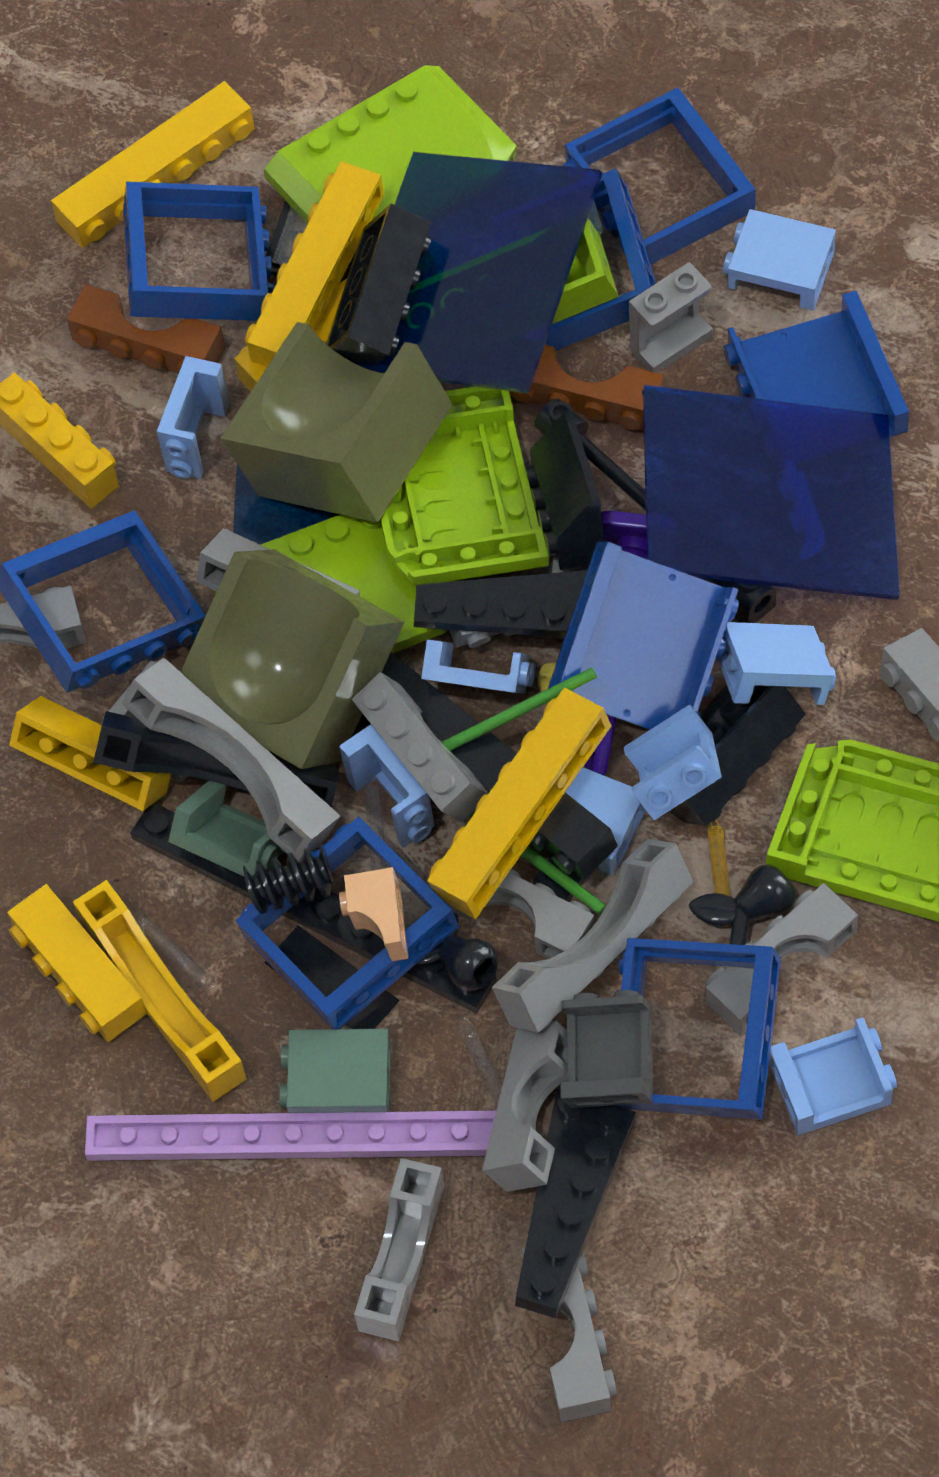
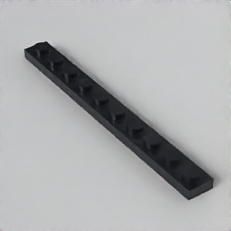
(320, 915)

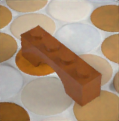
(100, 323)
(610, 400)

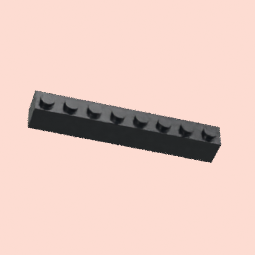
(569, 832)

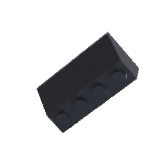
(379, 286)
(565, 494)
(743, 743)

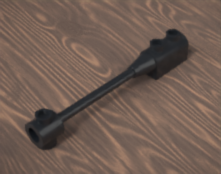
(748, 594)

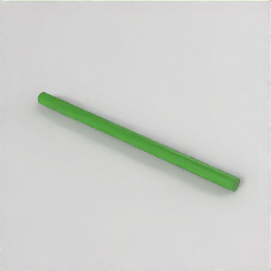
(519, 709)
(562, 879)

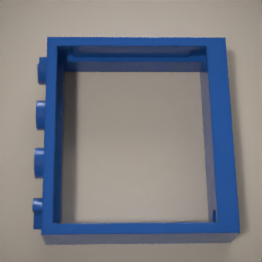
(646, 119)
(204, 203)
(616, 311)
(81, 549)
(380, 971)
(759, 1023)

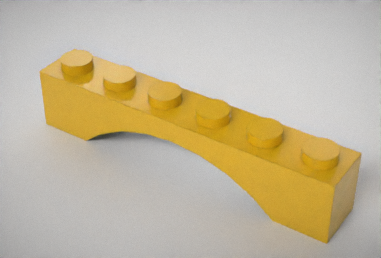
(166, 1003)

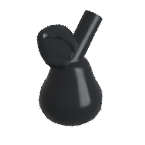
(762, 896)
(468, 961)

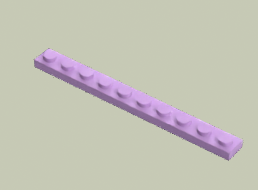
(288, 1135)

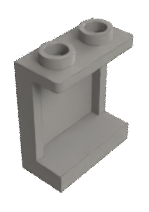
(667, 319)

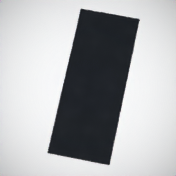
(329, 971)

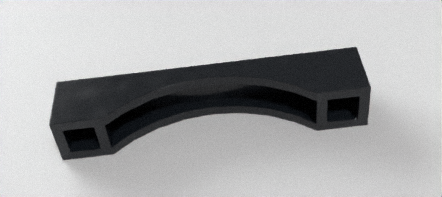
(135, 748)

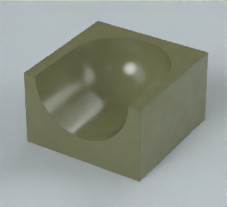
(335, 431)
(289, 655)

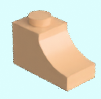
(376, 905)

